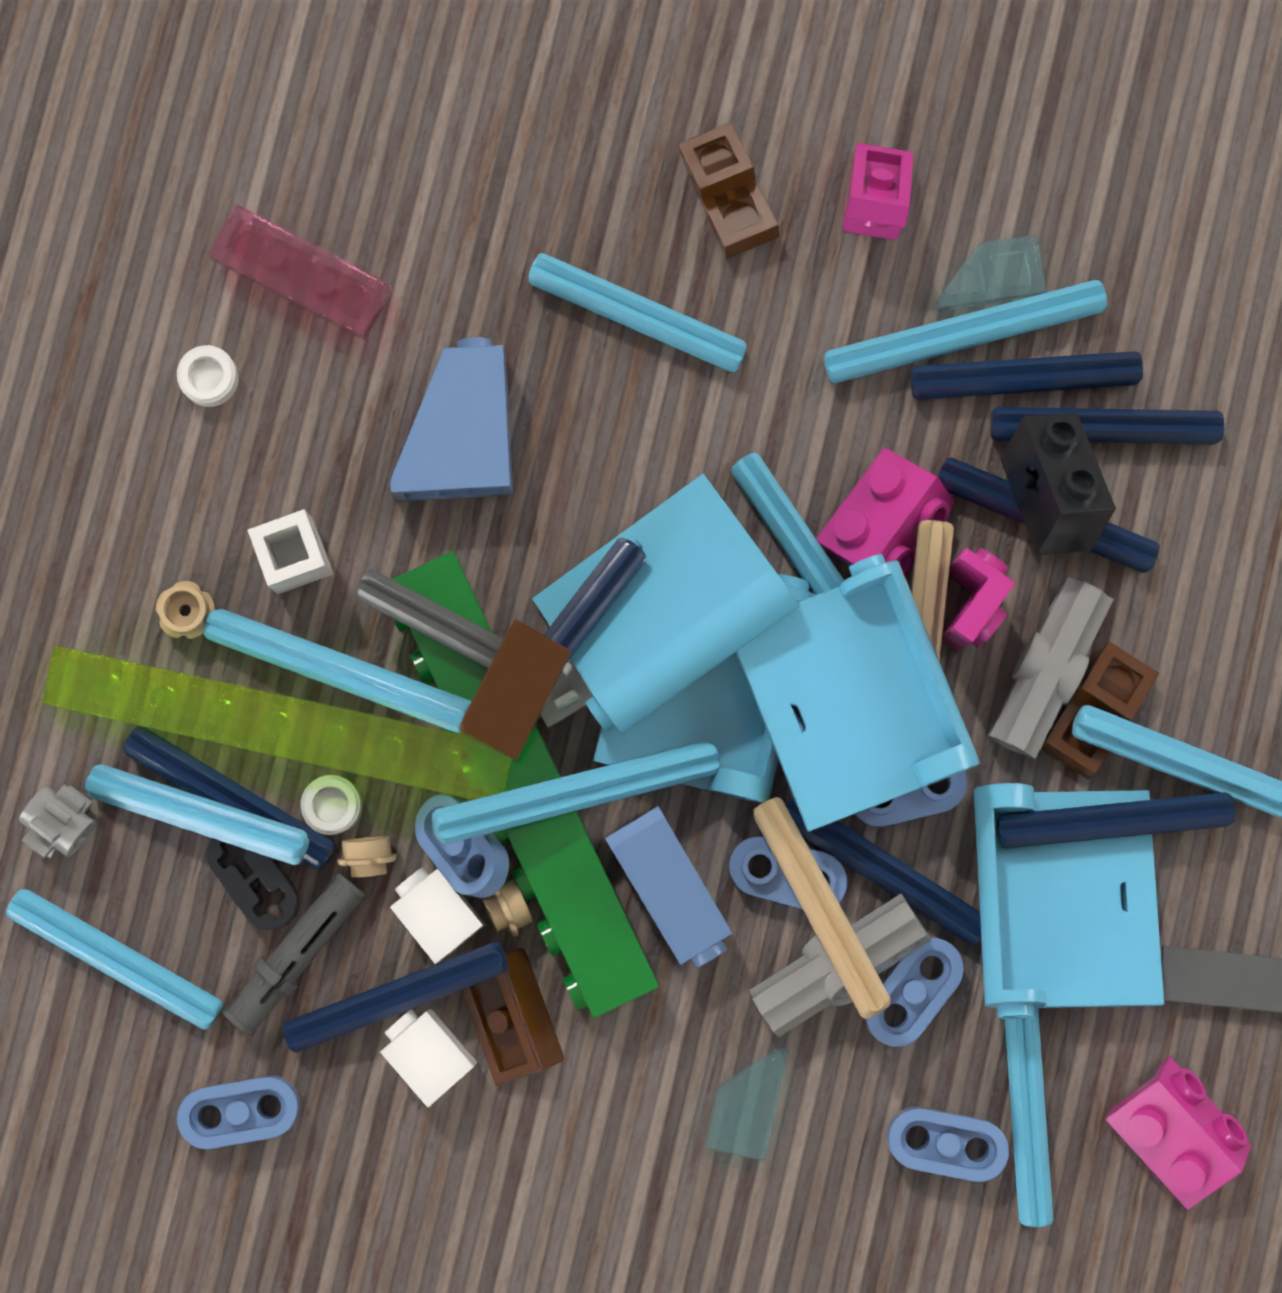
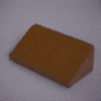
(514, 690)
(513, 1022)

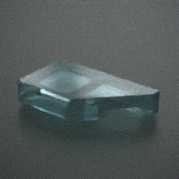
(996, 274)
(747, 1108)

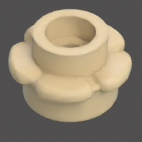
(169, 607)
(367, 855)
(508, 908)

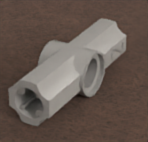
(1050, 667)
(813, 981)

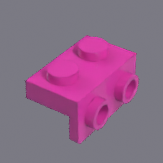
(885, 512)
(980, 615)
(1181, 1133)

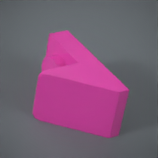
(878, 191)

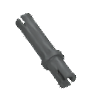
(294, 953)

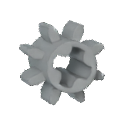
(57, 821)

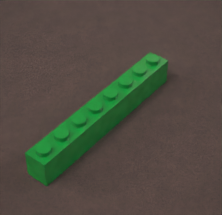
(555, 852)

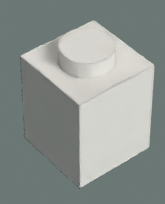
(290, 552)
(435, 913)
(426, 1054)

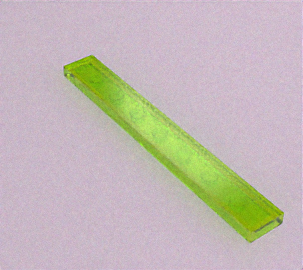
(274, 724)

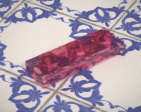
(300, 272)

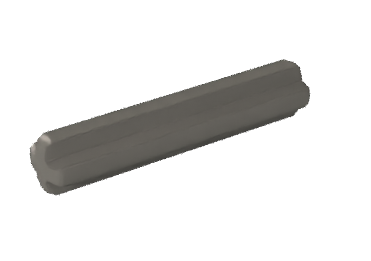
(428, 617)

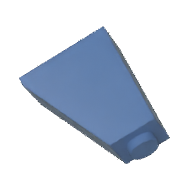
(461, 429)
(670, 888)

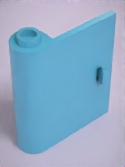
(681, 613)
(866, 693)
(712, 710)
(1056, 913)

